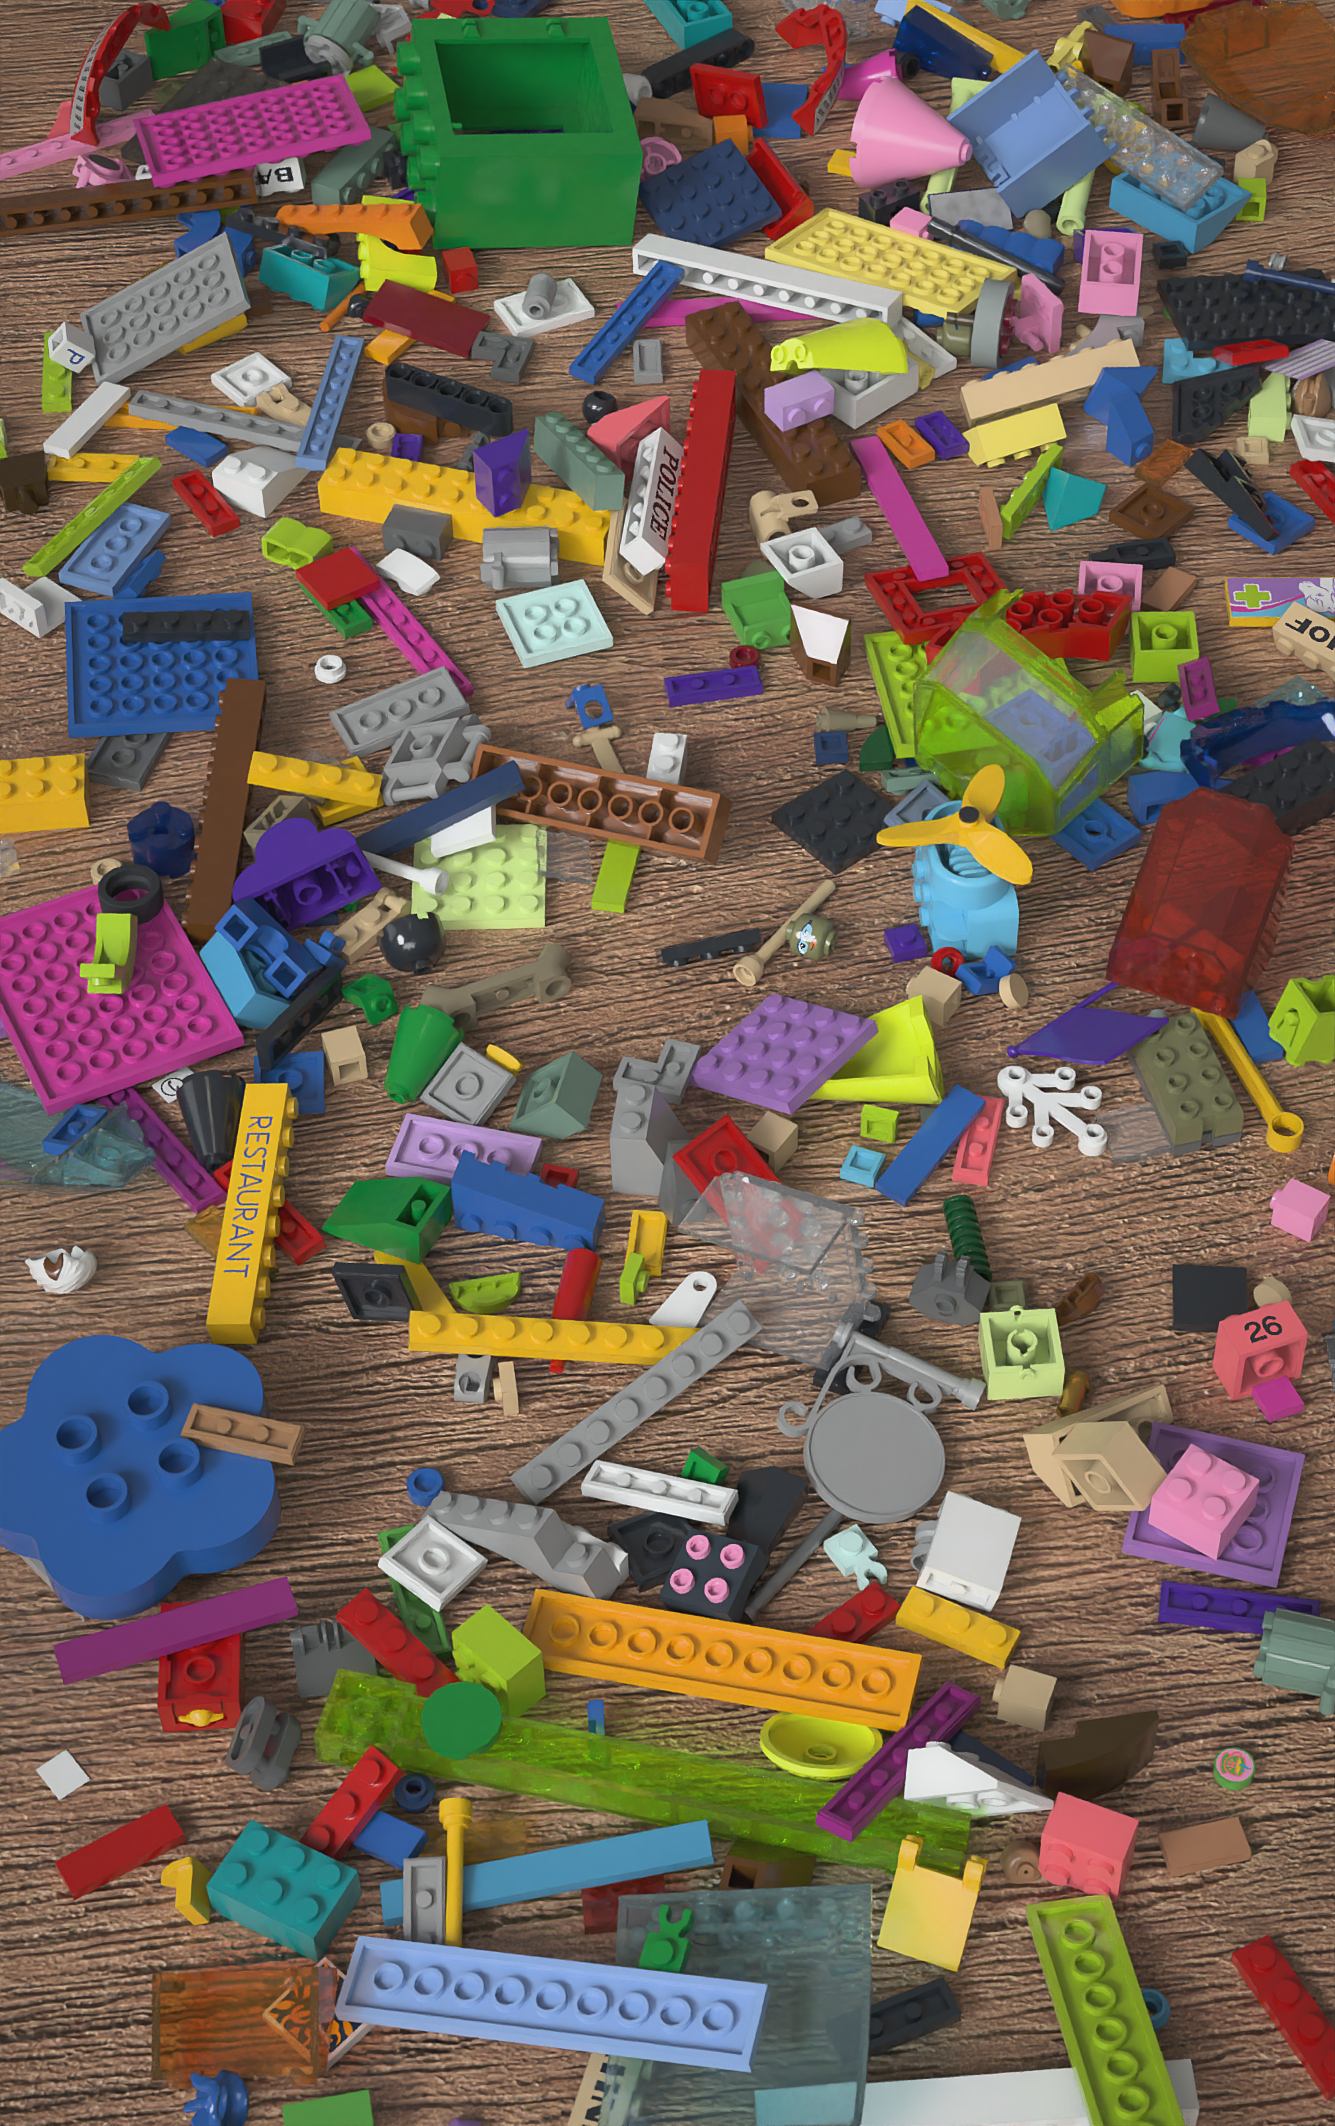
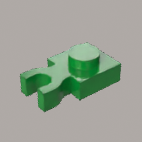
(668, 1949)

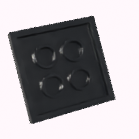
(835, 821)

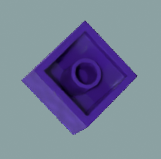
(503, 473)

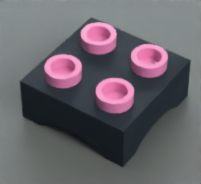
(712, 1576)

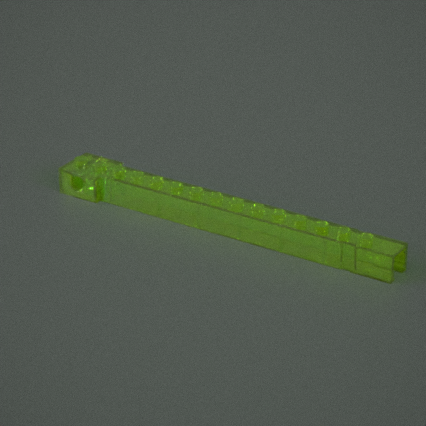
(633, 1780)

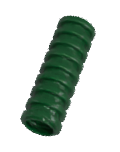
(966, 1233)

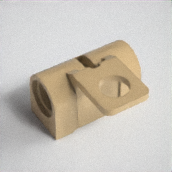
(770, 513)

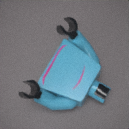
(1162, 746)

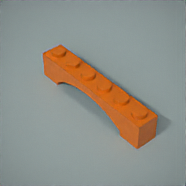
(397, 223)

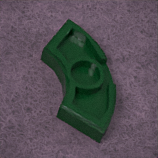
(877, 751)

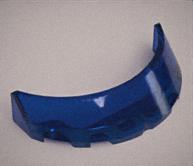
(1252, 732)

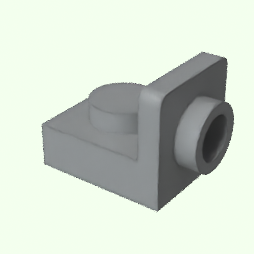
(392, 27)

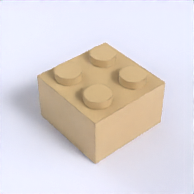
(1110, 1465)

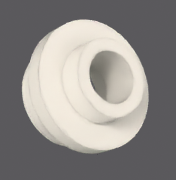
(330, 669)

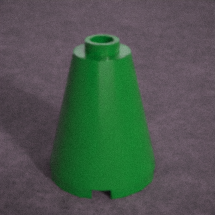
(419, 1051)

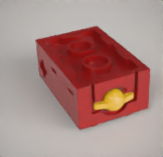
(202, 1684)

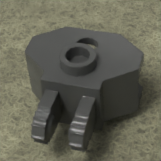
(950, 1290)

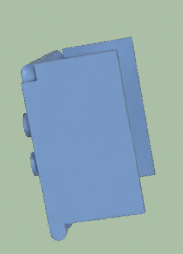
(1031, 134)

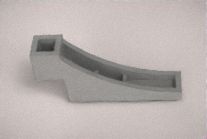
(530, 1538)

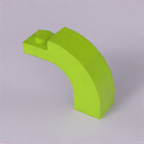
(113, 955)

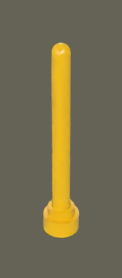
(455, 1816)

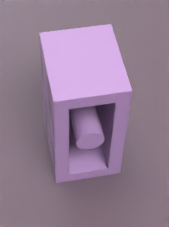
(799, 400)

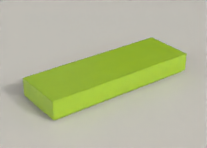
(615, 878)

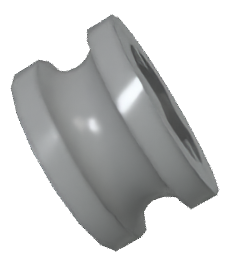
(1278, 262)

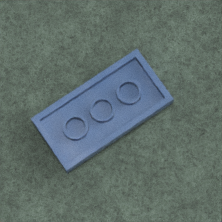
(115, 549)

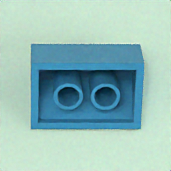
(242, 985)

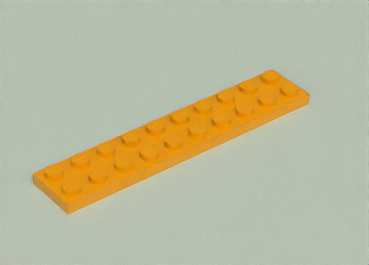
(724, 1660)

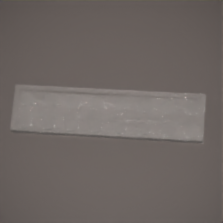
(1146, 147)

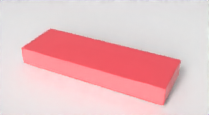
(979, 1144)

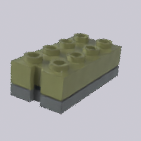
(1186, 1085)

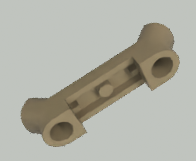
(543, 978)

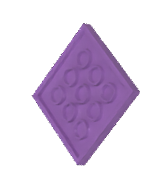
(782, 1053)
(1260, 1543)

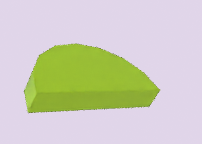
(486, 1293)

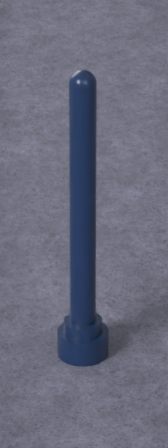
(1257, 272)

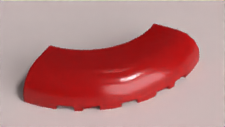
(1060, 624)

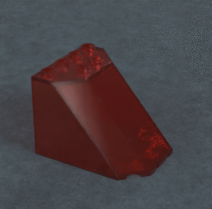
(1204, 904)

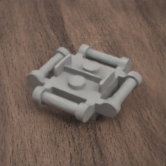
(431, 756)

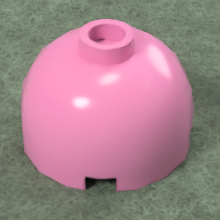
(657, 156)

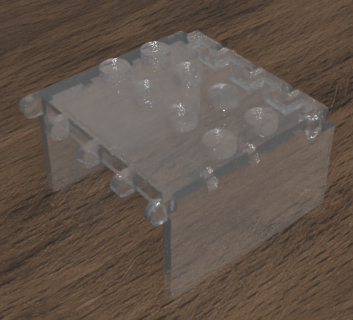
(794, 1263)

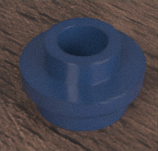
(417, 1802)

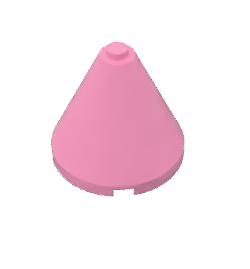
(902, 137)

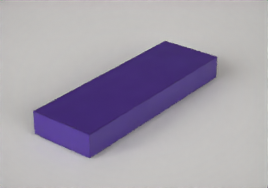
(713, 686)

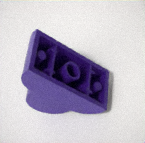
(305, 873)

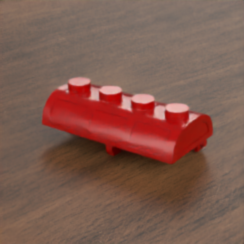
(783, 187)

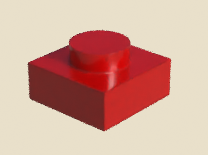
(556, 1175)

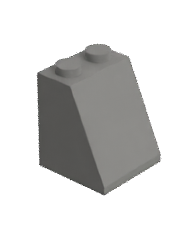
(640, 1139)

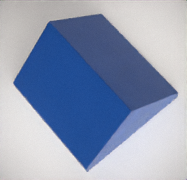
(1114, 383)

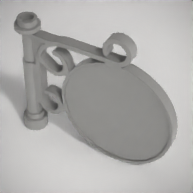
(871, 1449)

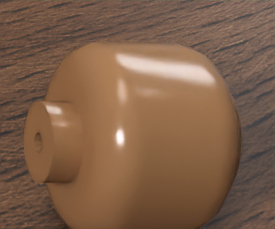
(1020, 1862)

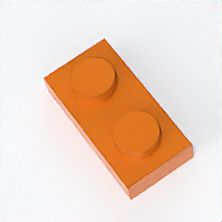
(906, 444)

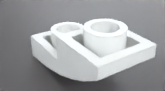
(409, 572)

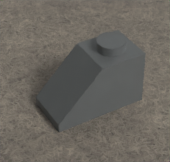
(676, 1190)

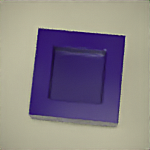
(905, 943)

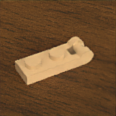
(287, 410)
(364, 927)

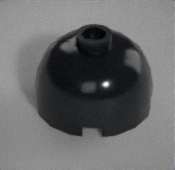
(413, 943)

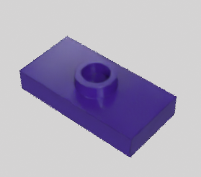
(942, 435)
(408, 447)

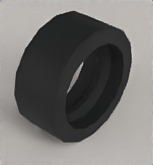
(131, 877)

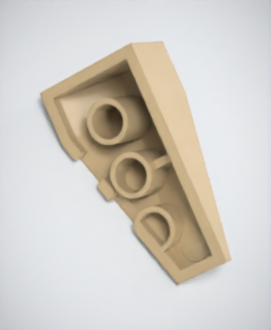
(1137, 1409)

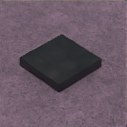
(376, 1291)
(1206, 1296)
(651, 1544)

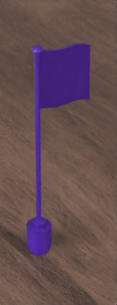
(1089, 1033)

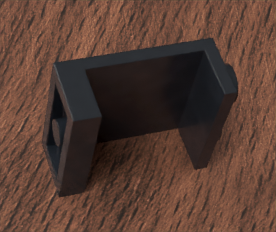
(290, 63)

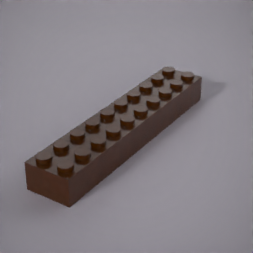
(804, 456)

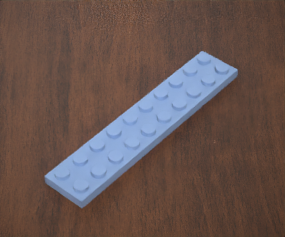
(554, 2003)

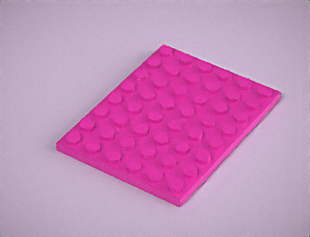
(251, 130)
(102, 1042)

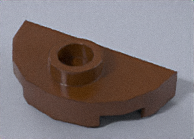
(1080, 1299)

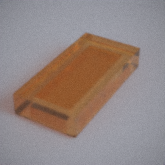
(1163, 463)

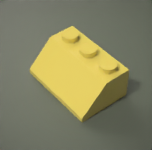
(1015, 435)

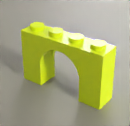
(384, 263)

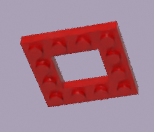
(894, 588)

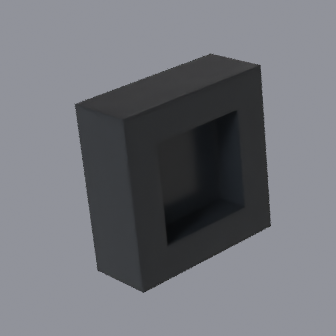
(1169, 255)

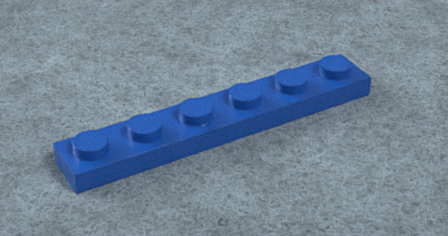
(626, 322)

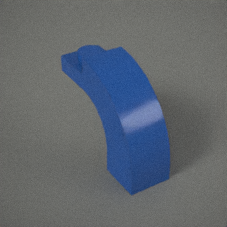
(204, 227)

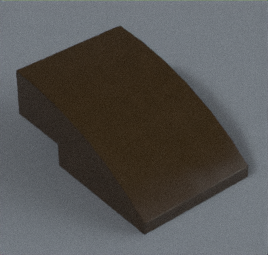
(1098, 1757)

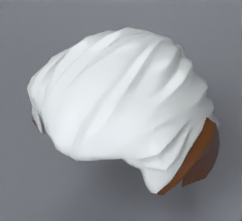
(60, 1271)

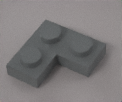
(508, 352)

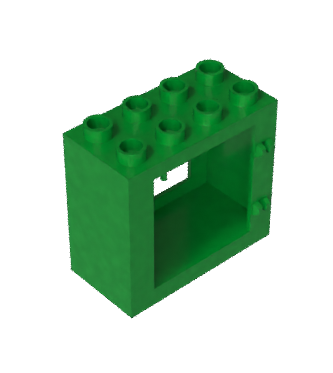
(518, 186)

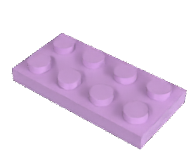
(434, 1147)

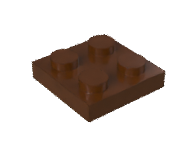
(1151, 513)

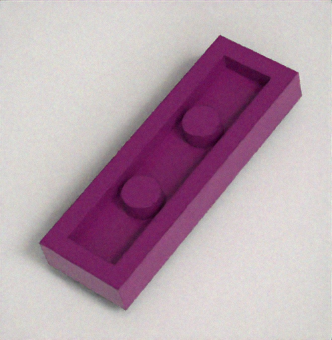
(1198, 689)

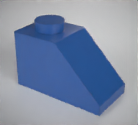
(1129, 430)

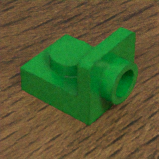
(373, 996)

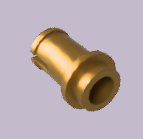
(1075, 1386)

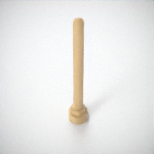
(751, 967)

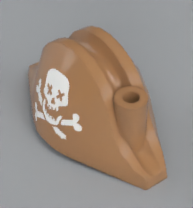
(1311, 396)

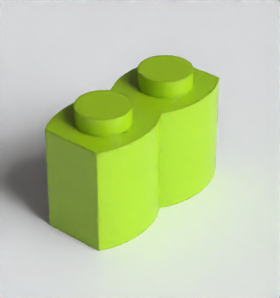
(295, 544)

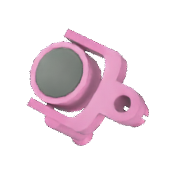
(99, 170)

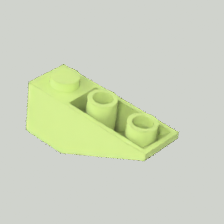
(1269, 409)

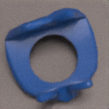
(219, 2100)

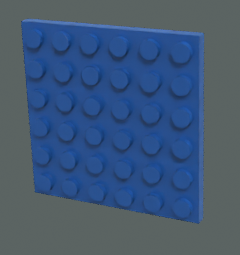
(149, 684)

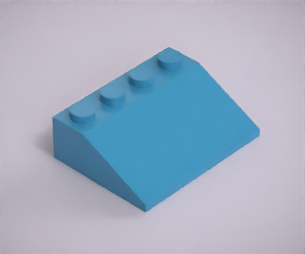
(1193, 228)

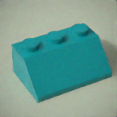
(307, 277)

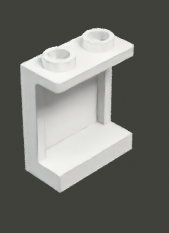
(969, 1551)

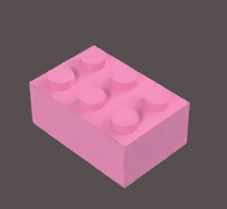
(1110, 273)

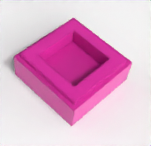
(1277, 1398)

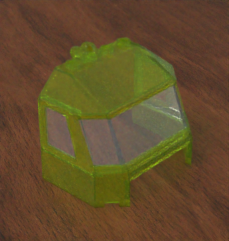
(1012, 706)

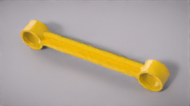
(1254, 1084)

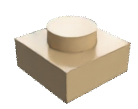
(505, 1388)

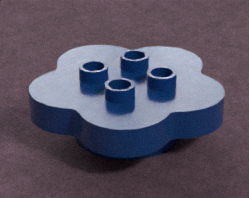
(113, 1490)

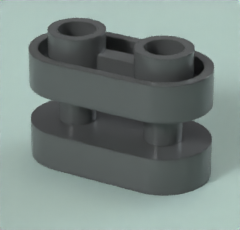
(264, 1744)

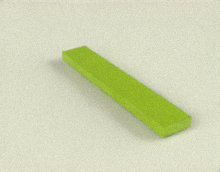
(91, 516)

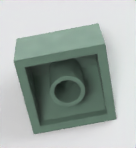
(557, 1098)

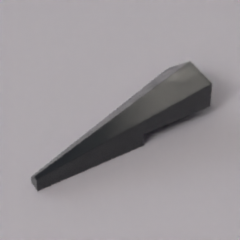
(1234, 487)
(766, 1508)

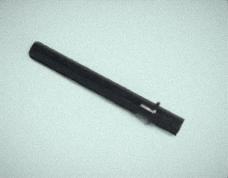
(981, 248)

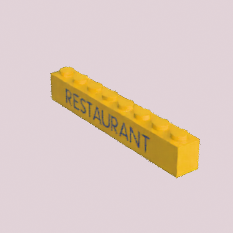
(251, 1214)

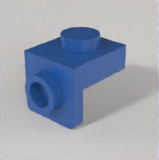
(986, 975)

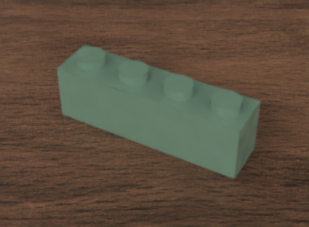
(352, 170)

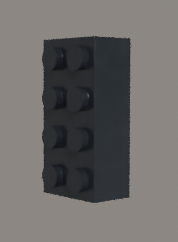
(1294, 786)

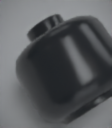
(357, 305)

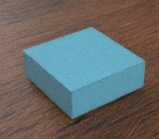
(862, 1166)

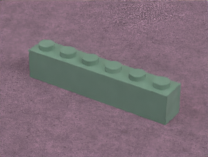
(578, 462)

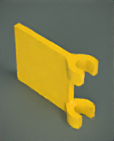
(930, 1909)

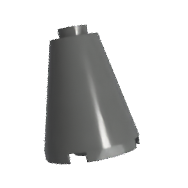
(1225, 127)

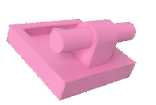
(1039, 316)

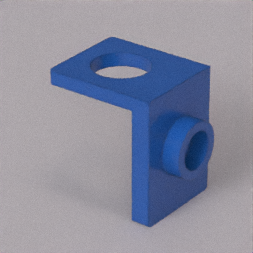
(585, 694)

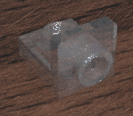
(8, 858)

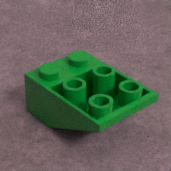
(189, 43)
(393, 1215)

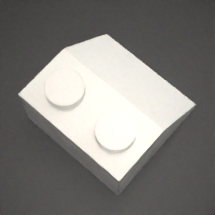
(806, 562)

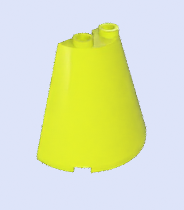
(851, 345)
(894, 1064)

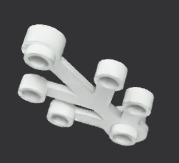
(1019, 1082)

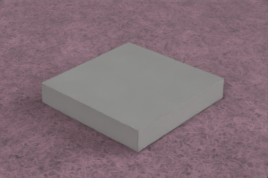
(467, 1087)

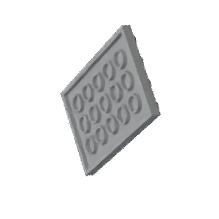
(165, 310)

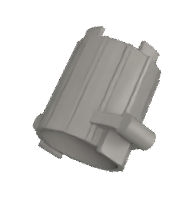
(520, 557)

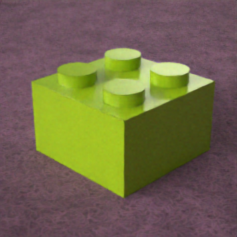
(1161, 643)
(499, 1659)

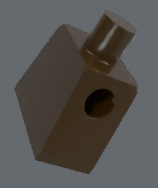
(24, 482)

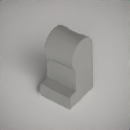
(473, 1377)

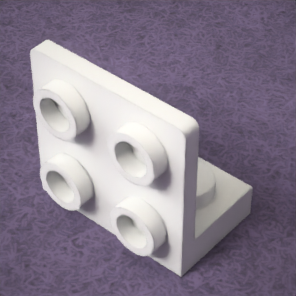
(37, 607)

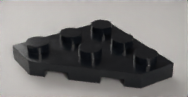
(1210, 399)

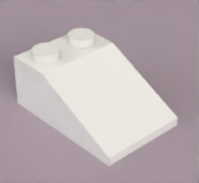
(257, 479)
(966, 1784)

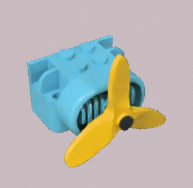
(966, 870)

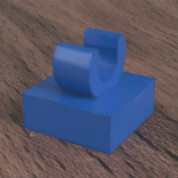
(327, 950)

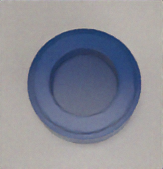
(424, 1486)

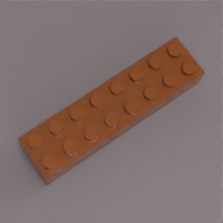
(611, 806)

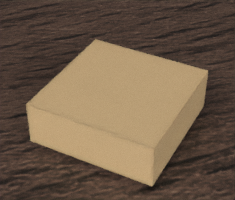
(1253, 450)

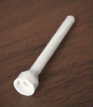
(432, 880)

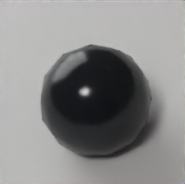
(597, 405)

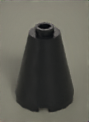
(212, 1115)

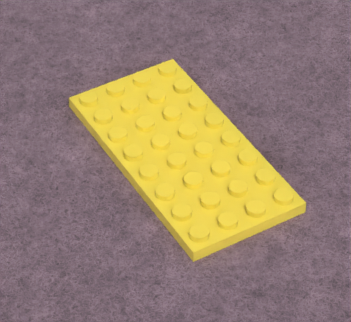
(926, 272)

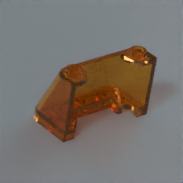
(243, 2024)

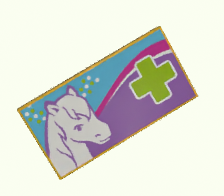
(1266, 599)

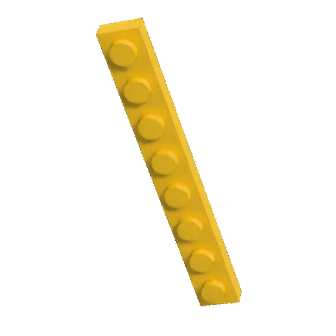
(543, 1338)

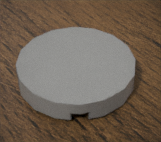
(322, 49)

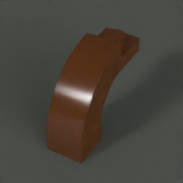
(1166, 96)
(412, 421)

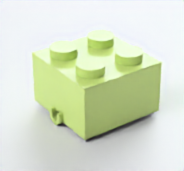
(1021, 1354)

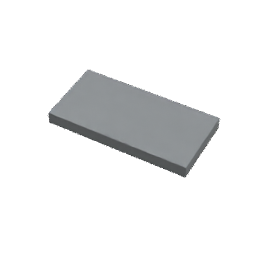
(382, 717)

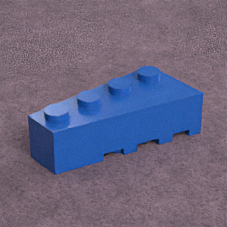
(524, 1208)

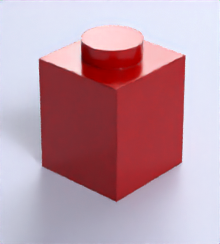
(460, 270)

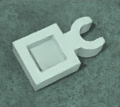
(855, 1554)

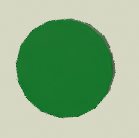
(461, 1720)

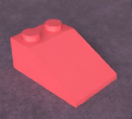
(621, 431)

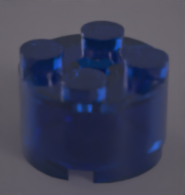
(163, 839)

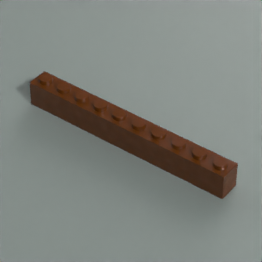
(125, 202)
(227, 808)

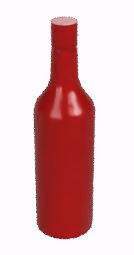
(575, 1291)

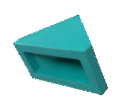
(1070, 498)

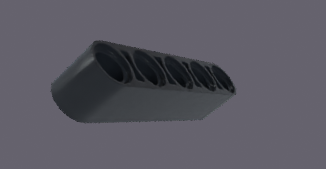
(720, 50)
(449, 399)

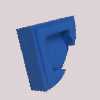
(596, 1716)

